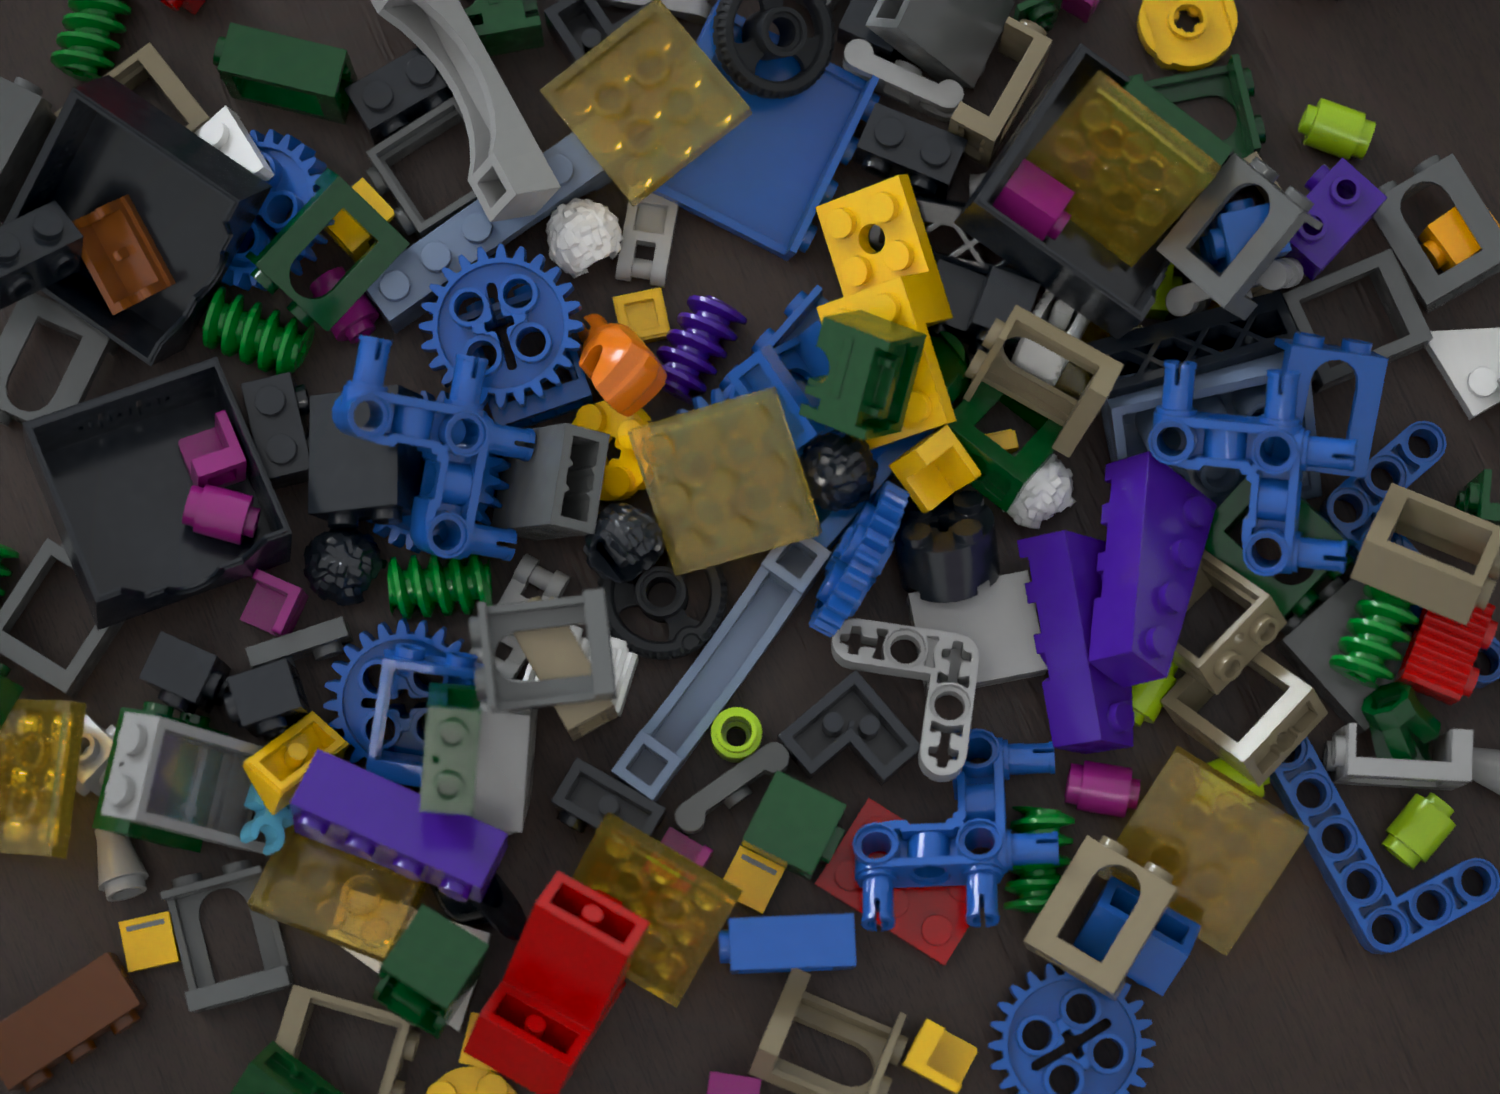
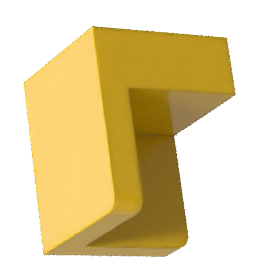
(348, 232)
(935, 469)
(939, 1056)

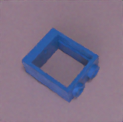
(558, 400)
(397, 766)
(789, 942)

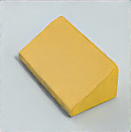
(284, 761)

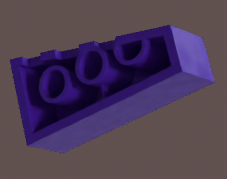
(1147, 569)
(1082, 703)
(385, 826)

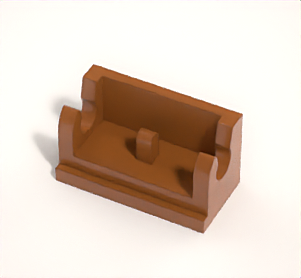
(122, 255)

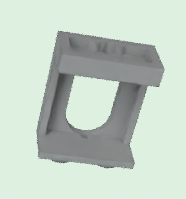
(1448, 770)

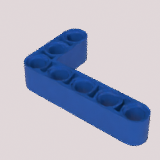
(1367, 499)
(1357, 857)

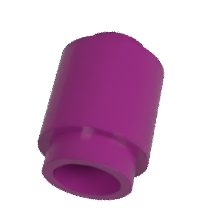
(358, 319)
(221, 513)
(1102, 788)

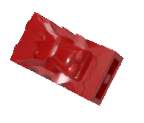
(557, 985)

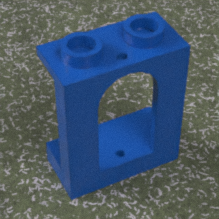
(1305, 355)
(772, 368)

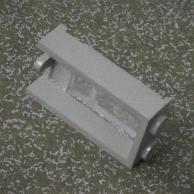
(181, 780)

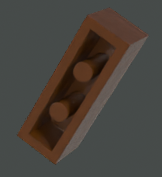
(67, 1022)

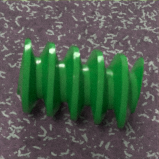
(88, 37)
(255, 336)
(439, 585)
(1373, 637)
(1037, 880)

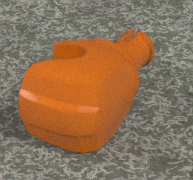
(620, 365)

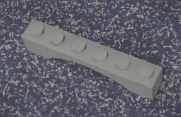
(505, 160)

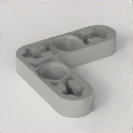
(927, 667)

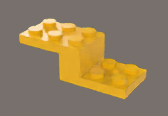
(892, 284)

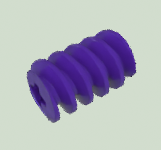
(696, 344)

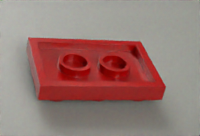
(924, 916)

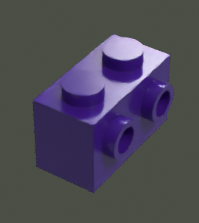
(1344, 205)

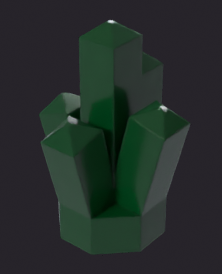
(1399, 723)

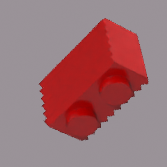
(1444, 653)

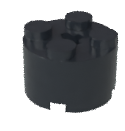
(948, 548)

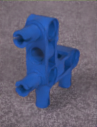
(1239, 444)
(451, 471)
(941, 851)

